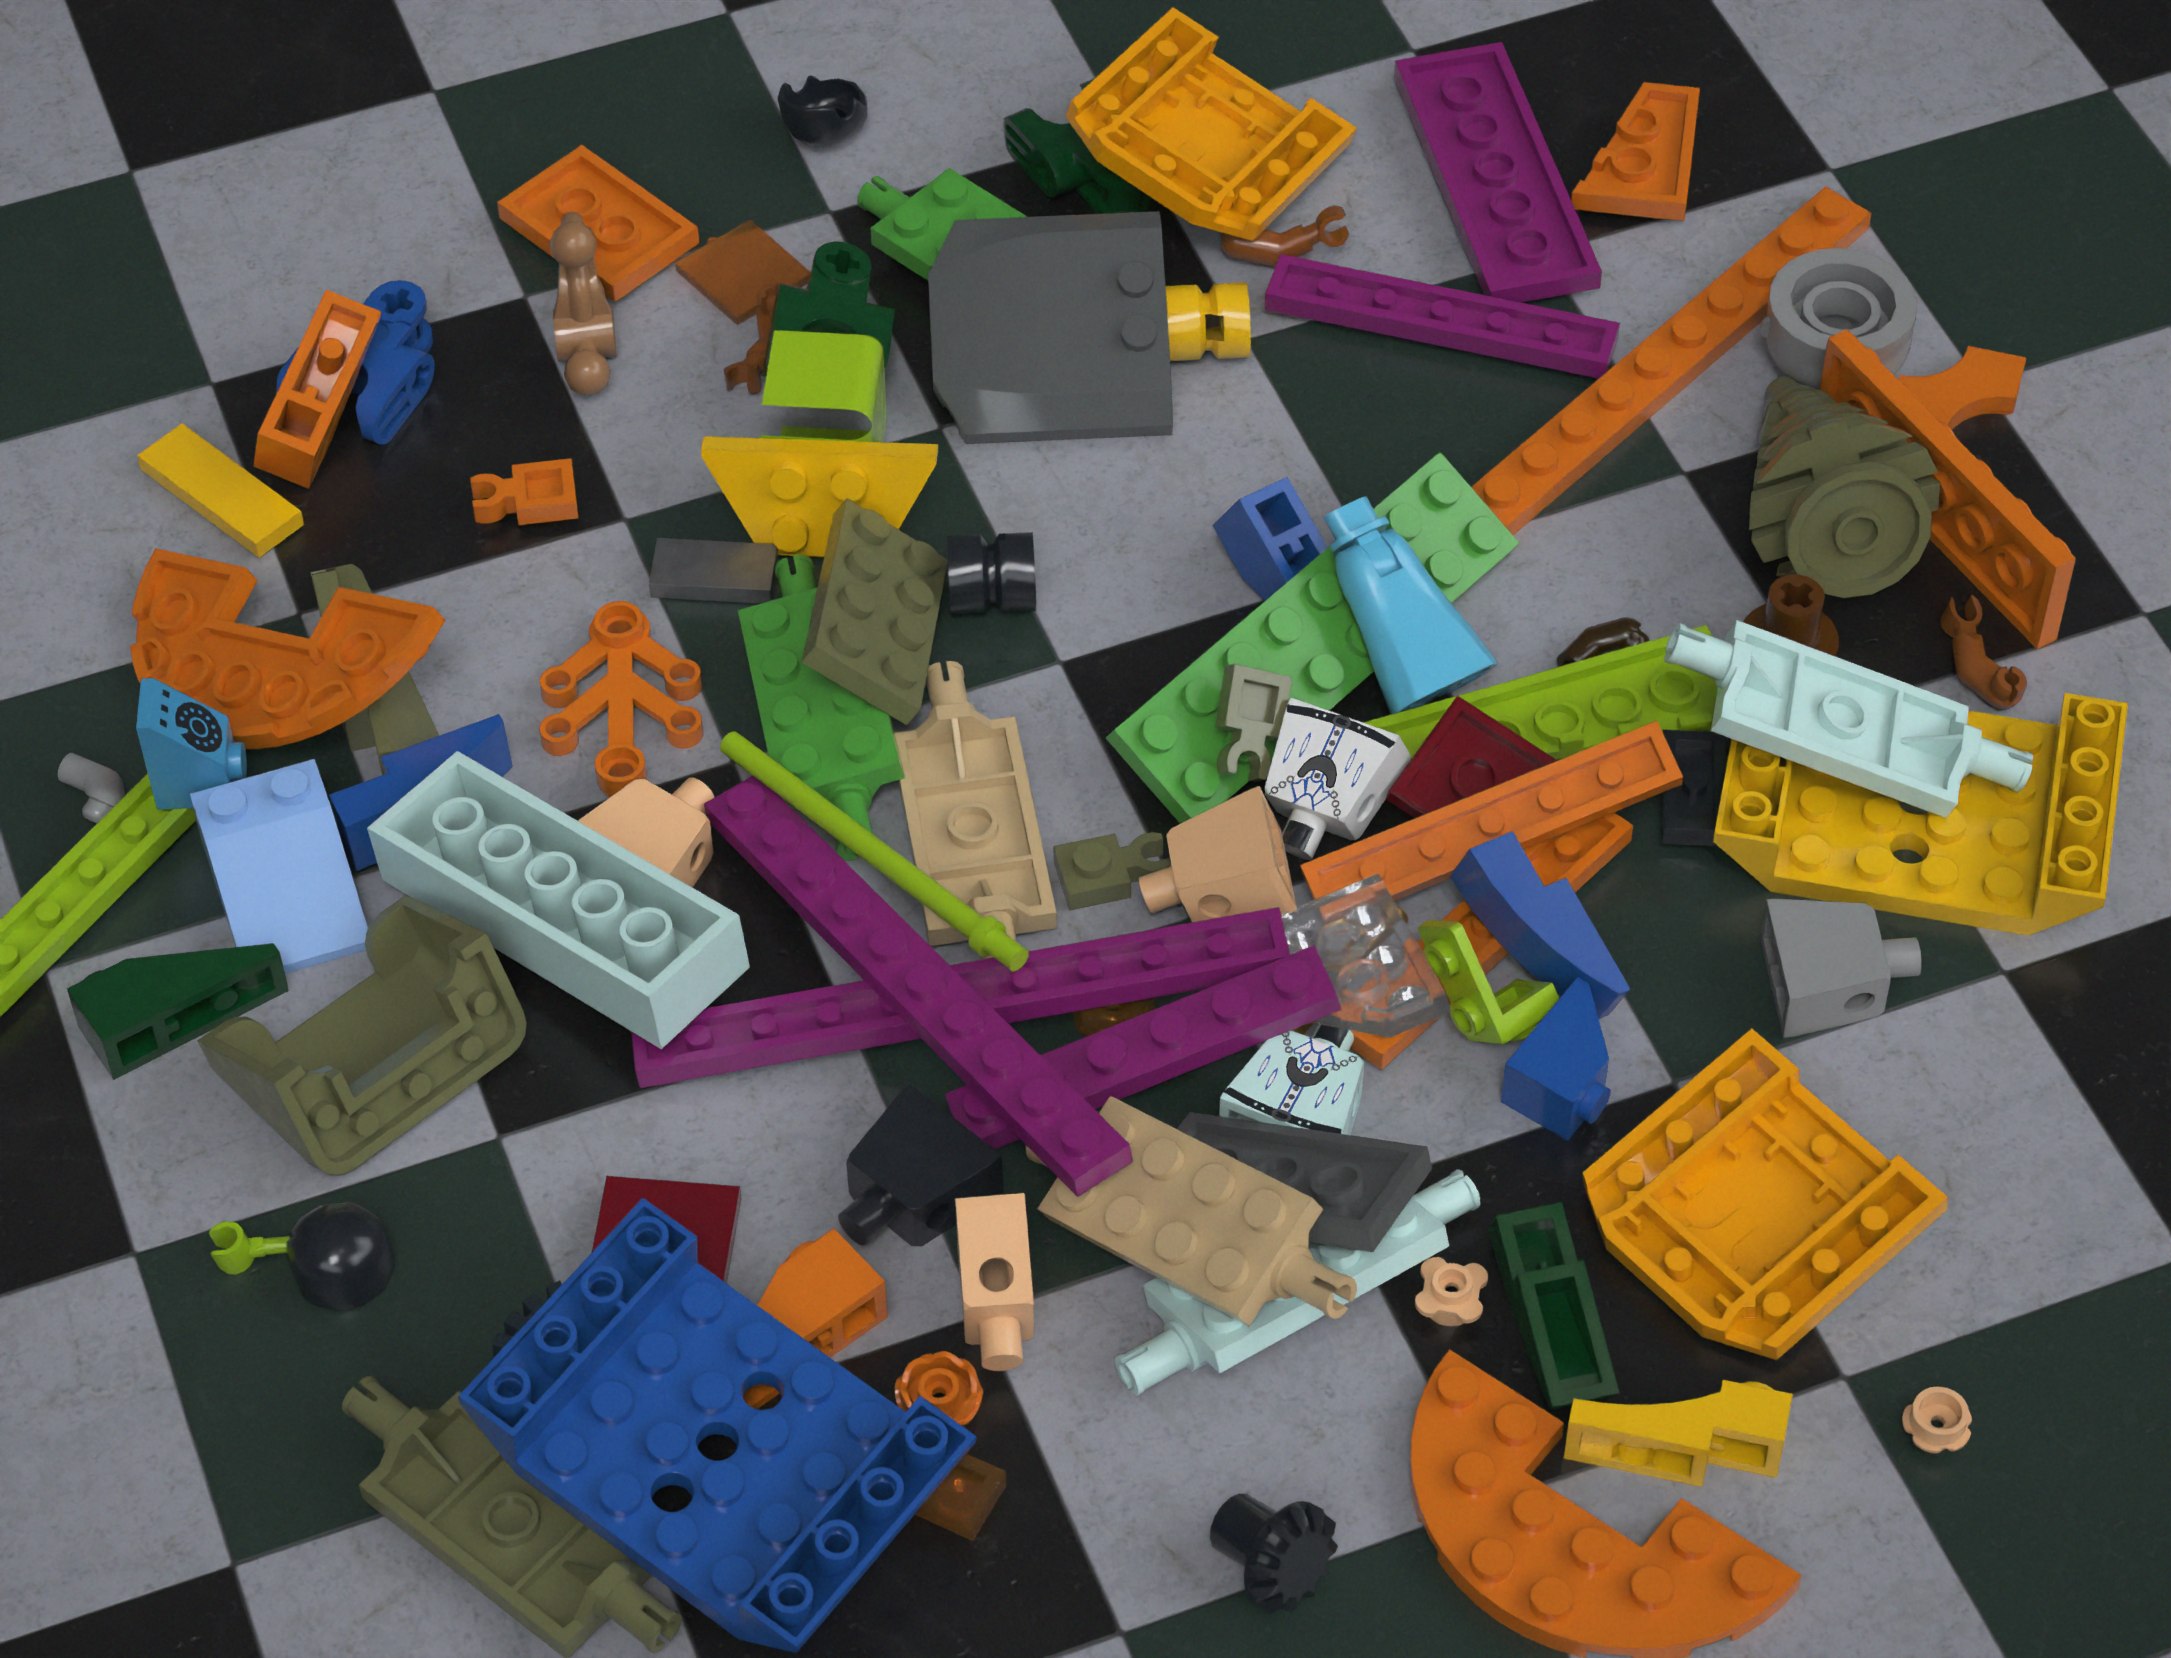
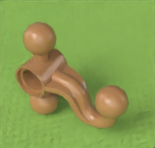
(581, 312)

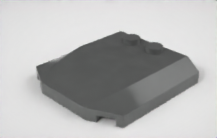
(1052, 328)

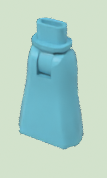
(1407, 622)

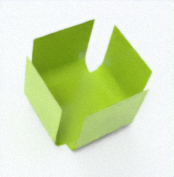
(830, 374)

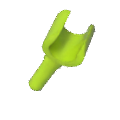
(239, 1248)

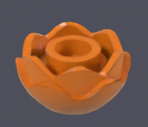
(941, 1374)

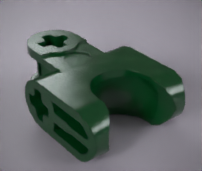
(1061, 162)
(832, 300)

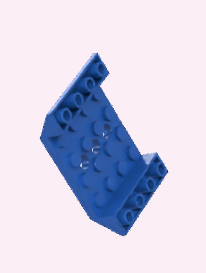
(650, 1359)

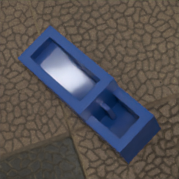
(403, 770)
(1536, 923)

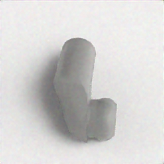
(97, 781)

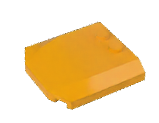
(1203, 131)
(1767, 1194)

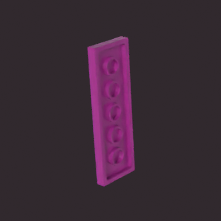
(1497, 174)

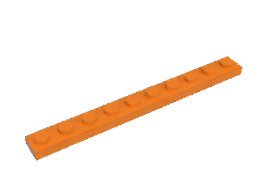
(1661, 364)

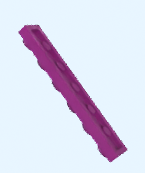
(1442, 316)
(1176, 1037)

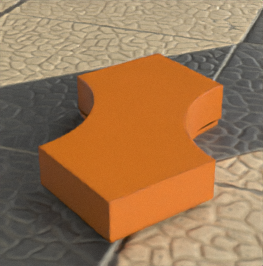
(1974, 386)

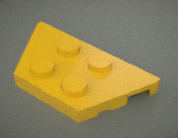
(794, 486)

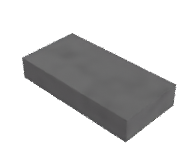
(713, 570)

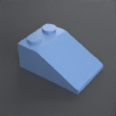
(281, 865)

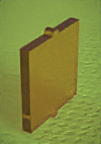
(737, 266)

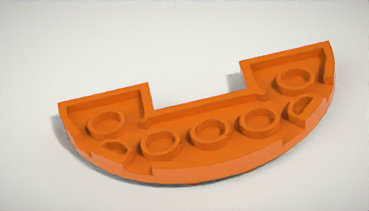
(266, 680)
(1553, 1565)

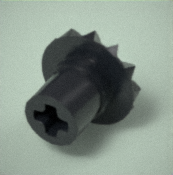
(1279, 1549)

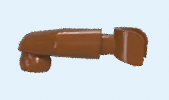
(1293, 242)
(752, 366)
(1973, 668)

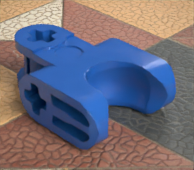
(396, 364)

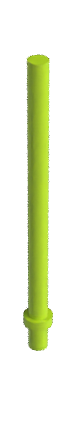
(985, 935)

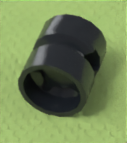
(991, 573)

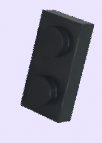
(1693, 807)

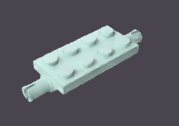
(1844, 718)
(1204, 1335)

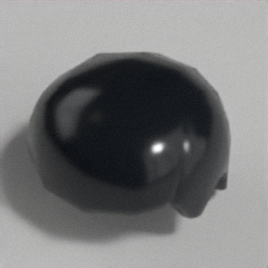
(823, 110)
(340, 1256)

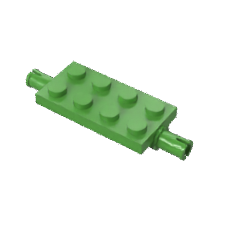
(918, 225)
(807, 720)

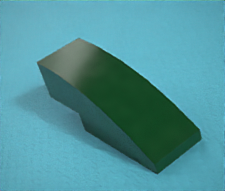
(1553, 1305)

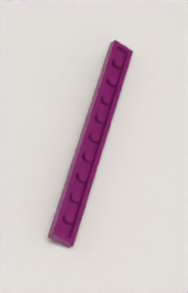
(1047, 985)
(920, 987)

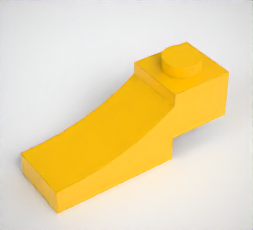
(1677, 1440)

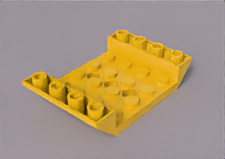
(1991, 864)

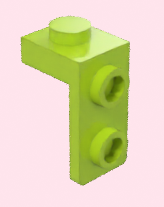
(1474, 1008)

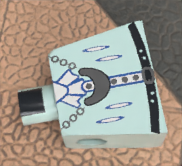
(1300, 1082)

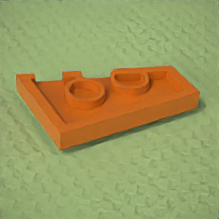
(1647, 159)

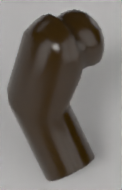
(1602, 638)

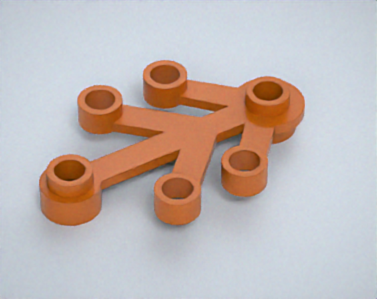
(618, 636)

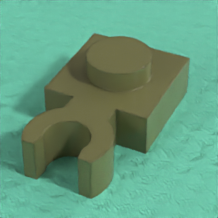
(1253, 710)
(1101, 871)

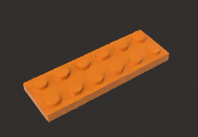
(1978, 518)

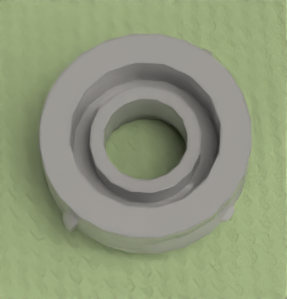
(1833, 293)

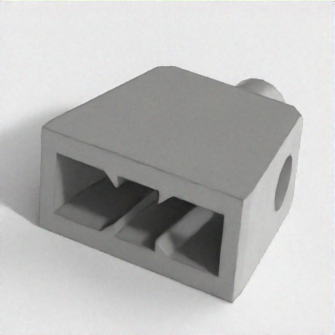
(1830, 963)

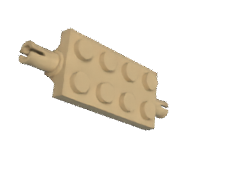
(973, 813)
(1201, 1222)

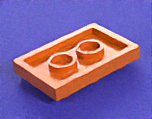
(631, 226)

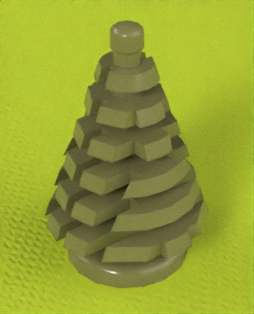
(1838, 493)

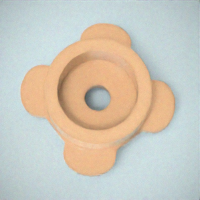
(1451, 1307)

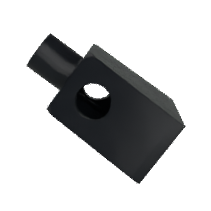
(913, 1170)

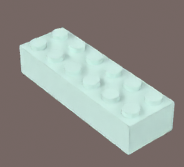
(561, 898)

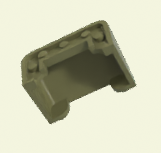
(383, 1050)

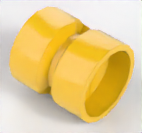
(1188, 326)

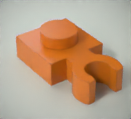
(536, 493)

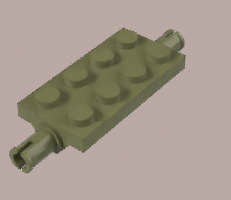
(497, 1530)

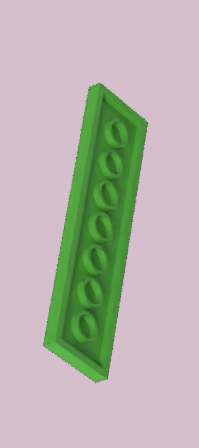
(1305, 635)

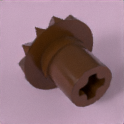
(1796, 614)

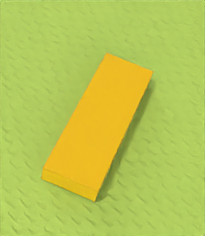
(220, 490)

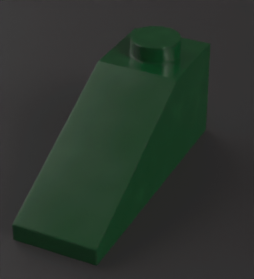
(170, 999)

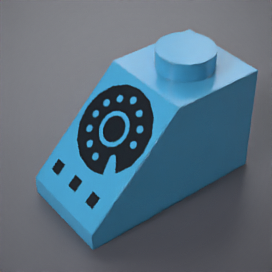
(184, 745)

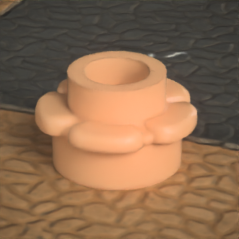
(1943, 1406)

